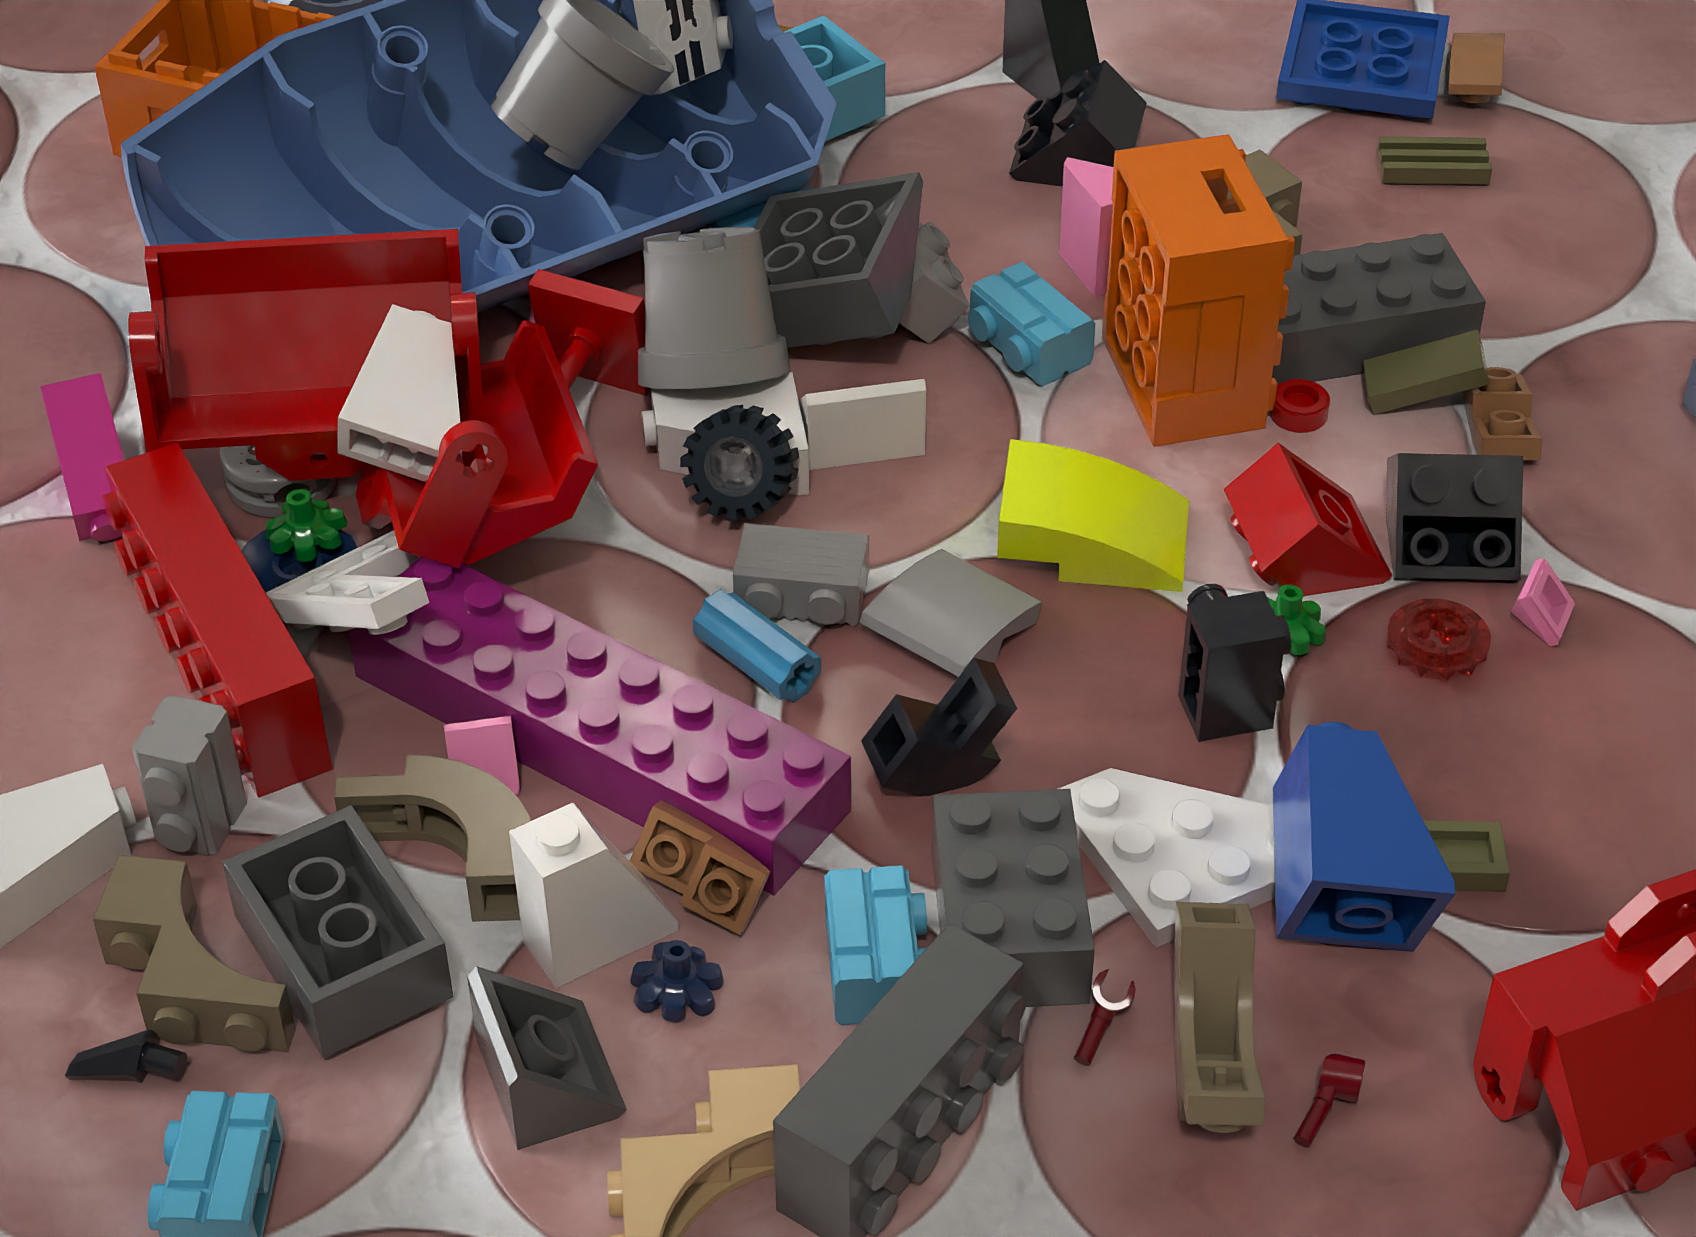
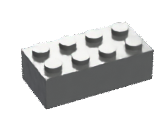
(1371, 304)
(899, 1087)

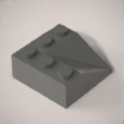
(841, 258)

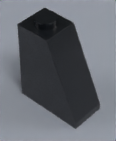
(1047, 43)

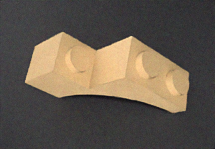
(679, 1176)

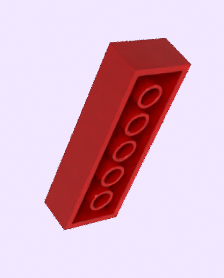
(216, 618)

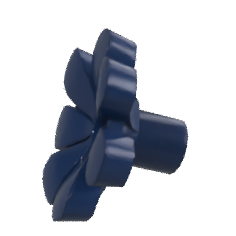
(676, 979)

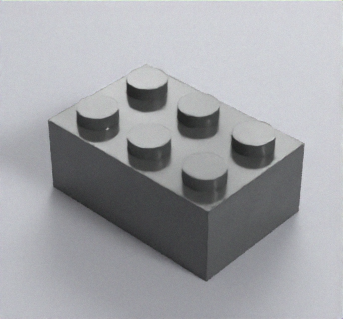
(1016, 880)
(338, 930)

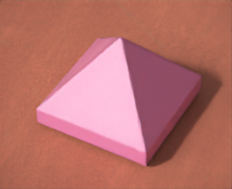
(1544, 603)

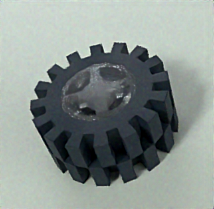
(723, 475)

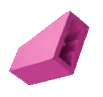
(84, 445)

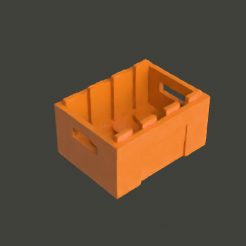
(194, 48)
(1194, 289)

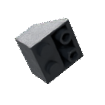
(1082, 122)
(1455, 516)

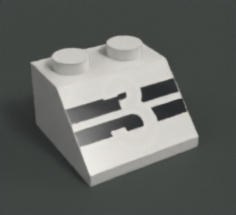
(688, 34)

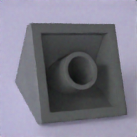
(541, 1058)

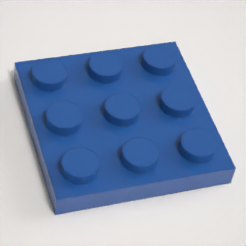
(1363, 58)

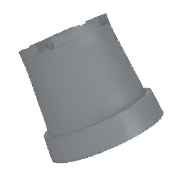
(578, 79)
(708, 311)

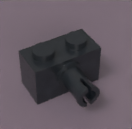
(1231, 662)

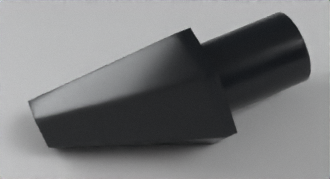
(128, 1060)

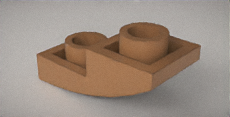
(1476, 66)
(1502, 416)
(702, 865)

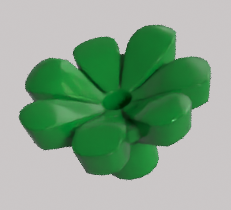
(304, 526)
(1301, 618)

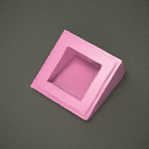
(487, 746)

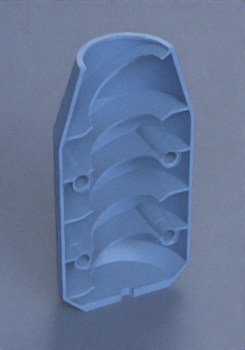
(394, 130)

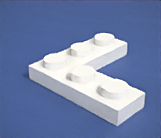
(354, 591)

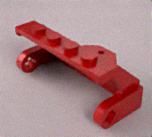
(273, 333)
(515, 469)
(1609, 1042)

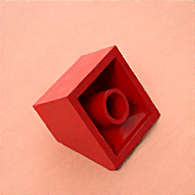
(1303, 527)

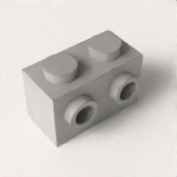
(936, 287)

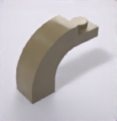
(452, 807)
(1214, 1017)

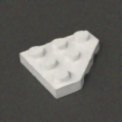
(1173, 845)

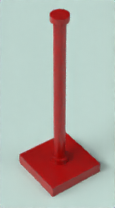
(591, 329)

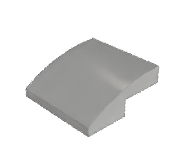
(950, 611)

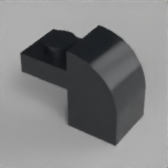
(941, 745)

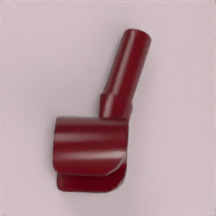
(1100, 1019)
(1339, 1079)

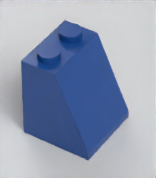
(1352, 846)

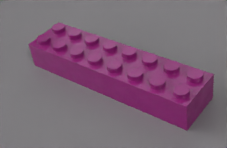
(609, 717)

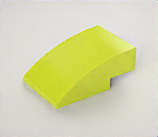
(1091, 518)

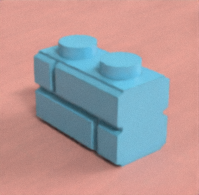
(1031, 324)
(870, 935)
(219, 1167)

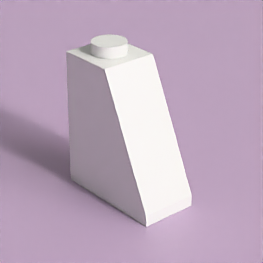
(402, 396)
(680, 410)
(57, 843)
(581, 896)

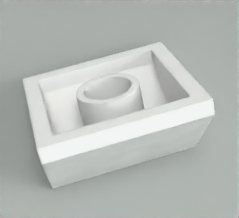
(865, 423)

